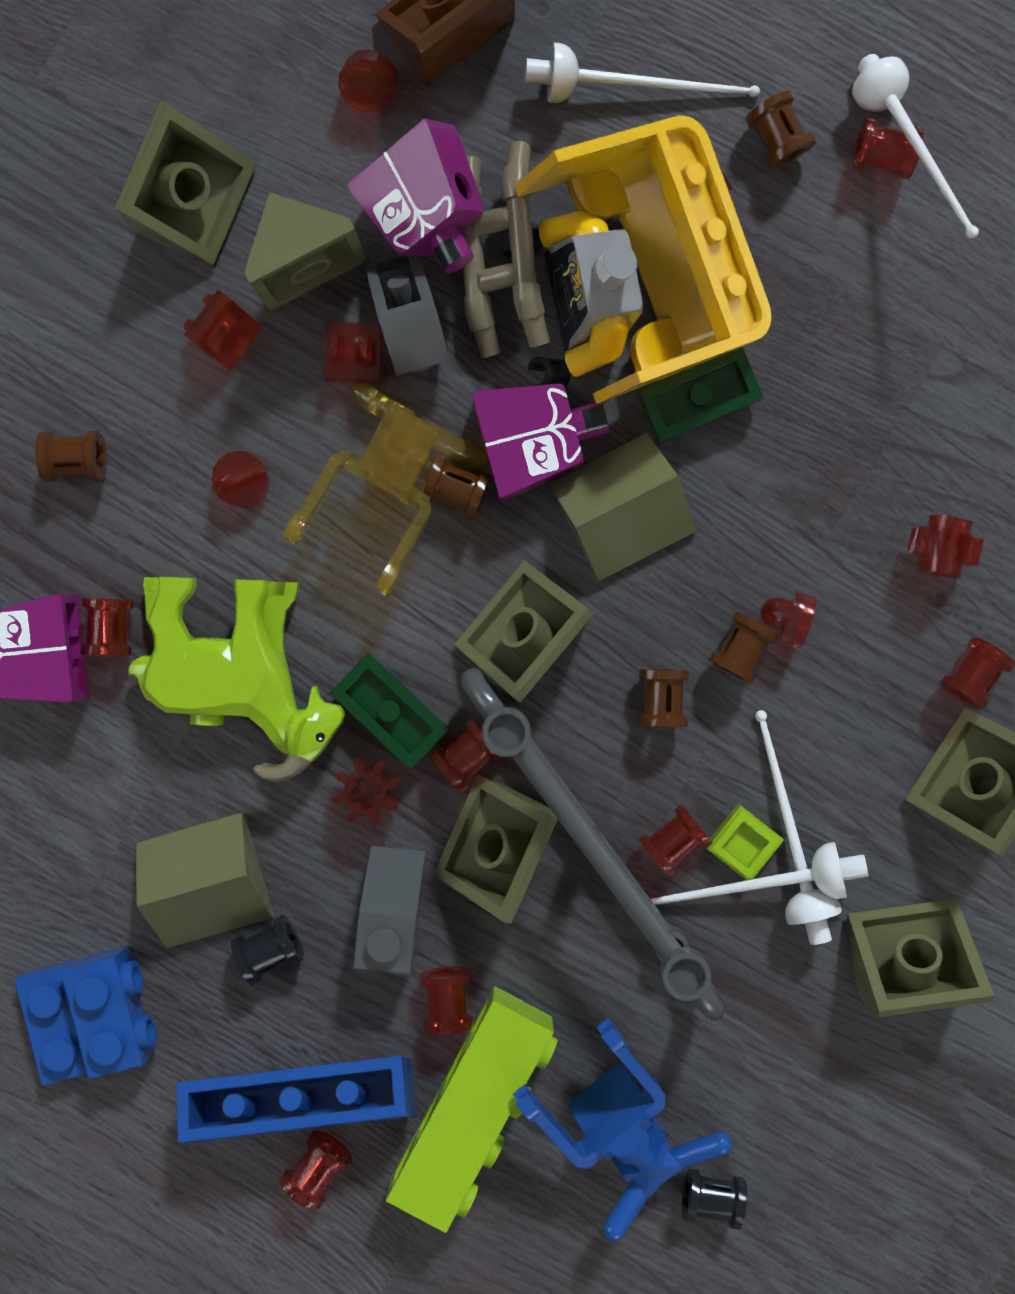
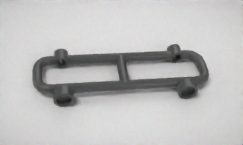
(509, 734)

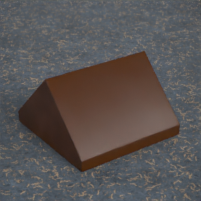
(442, 32)

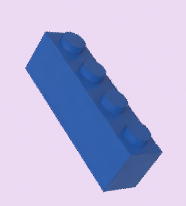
(295, 1099)

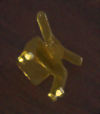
(391, 464)

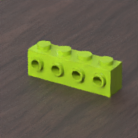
(471, 1109)

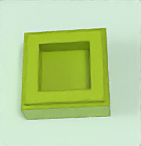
(744, 842)

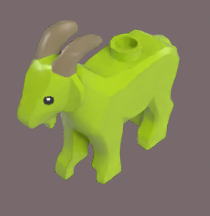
(234, 674)

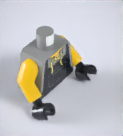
(591, 289)

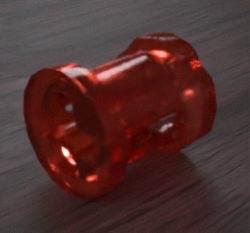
(885, 149)
(106, 627)
(977, 673)
(464, 756)
(675, 841)
(446, 1000)
(315, 1170)

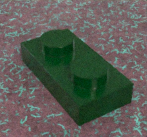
(700, 395)
(389, 710)

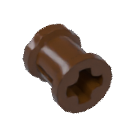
(780, 130)
(71, 456)
(456, 487)
(743, 647)
(663, 698)

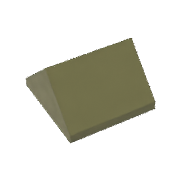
(184, 186)
(299, 250)
(624, 506)
(523, 630)
(972, 783)
(496, 847)
(201, 881)
(916, 959)

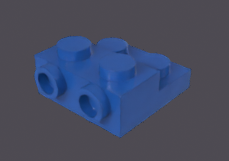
(86, 1016)

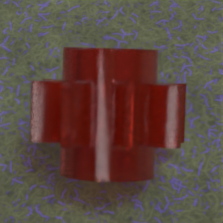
(945, 546)
(361, 804)

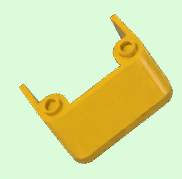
(683, 236)

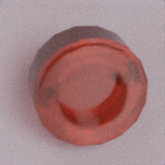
(367, 81)
(240, 479)
(798, 617)

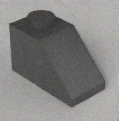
(406, 313)
(390, 909)

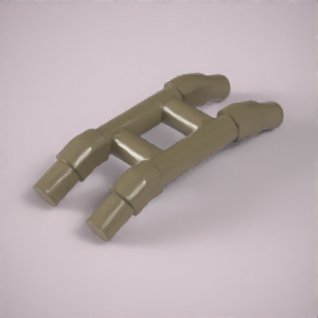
(518, 274)

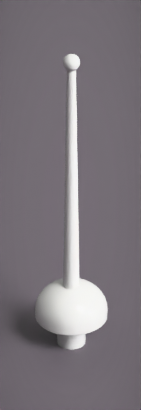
(562, 74)
(881, 88)
(827, 872)
(809, 905)

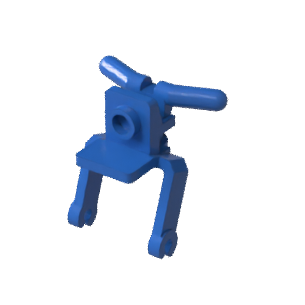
(623, 1128)

